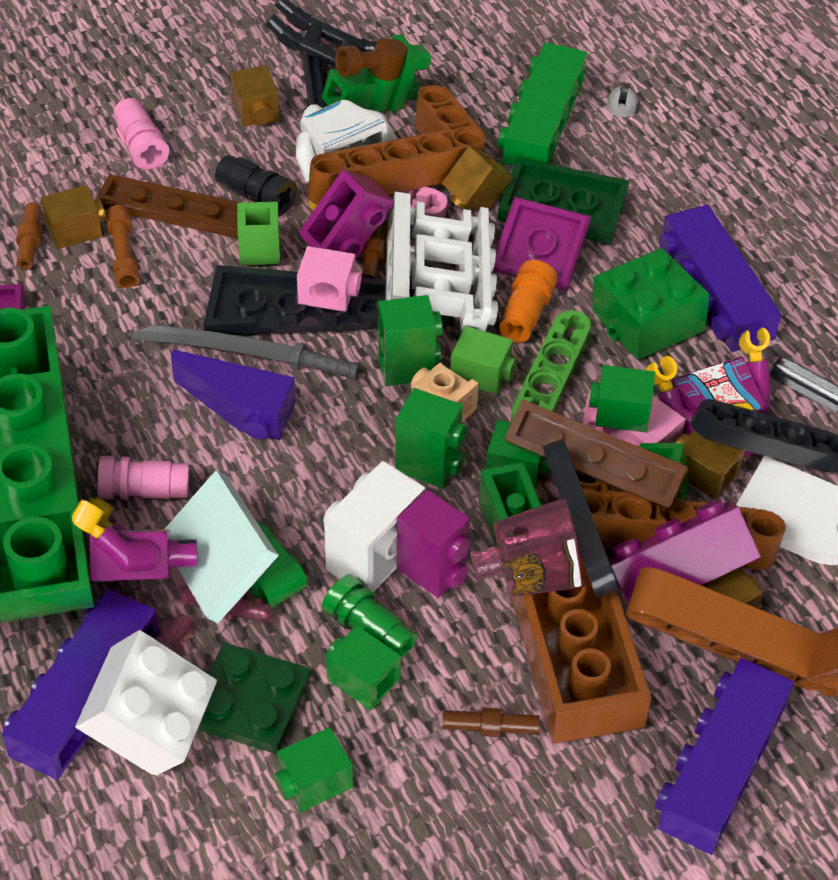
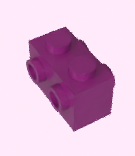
(347, 214)

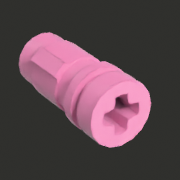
(140, 134)
(141, 479)

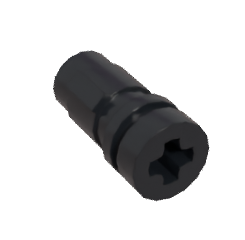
(254, 183)

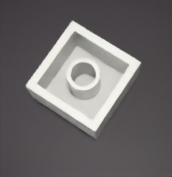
(364, 525)
(146, 703)

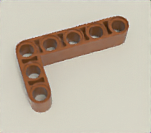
(406, 161)
(627, 517)
(735, 629)

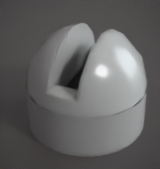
(622, 110)

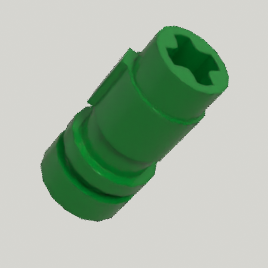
(357, 606)

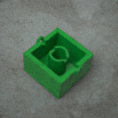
(650, 303)

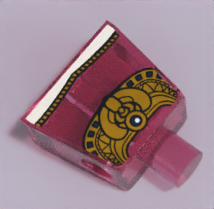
(533, 551)

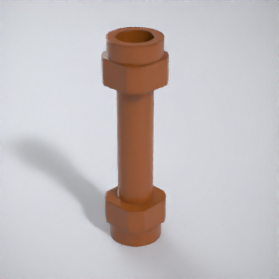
(124, 266)

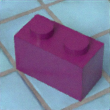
(433, 544)

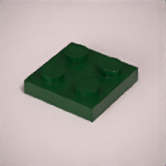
(253, 697)

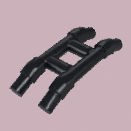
(315, 30)

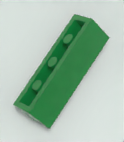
(543, 104)

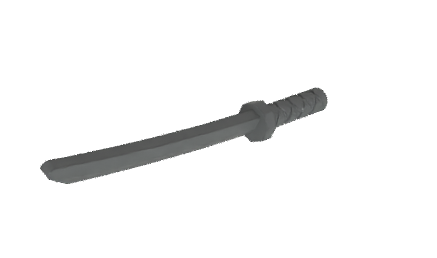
(295, 355)

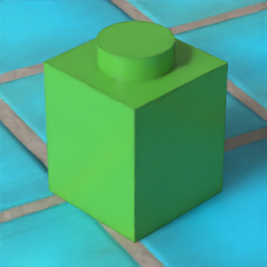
(258, 233)
(484, 359)

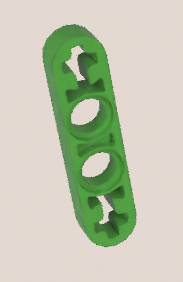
(554, 374)

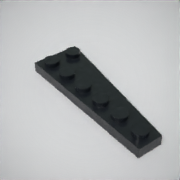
(267, 302)

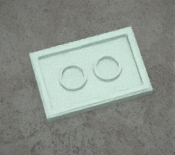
(229, 543)

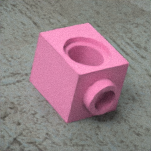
(327, 279)

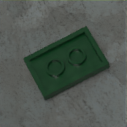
(569, 190)

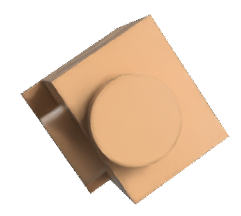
(448, 385)

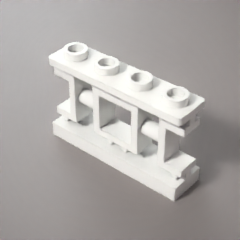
(444, 242)

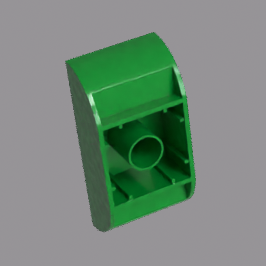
(40, 547)

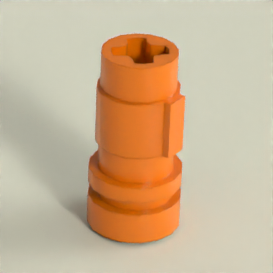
(528, 297)

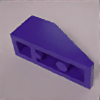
(241, 395)

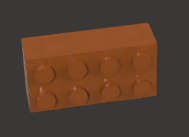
(583, 662)

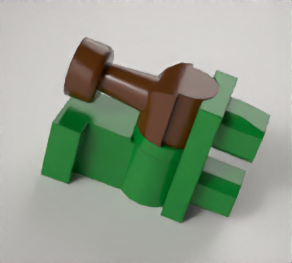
(377, 77)

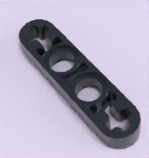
(766, 435)
(583, 523)

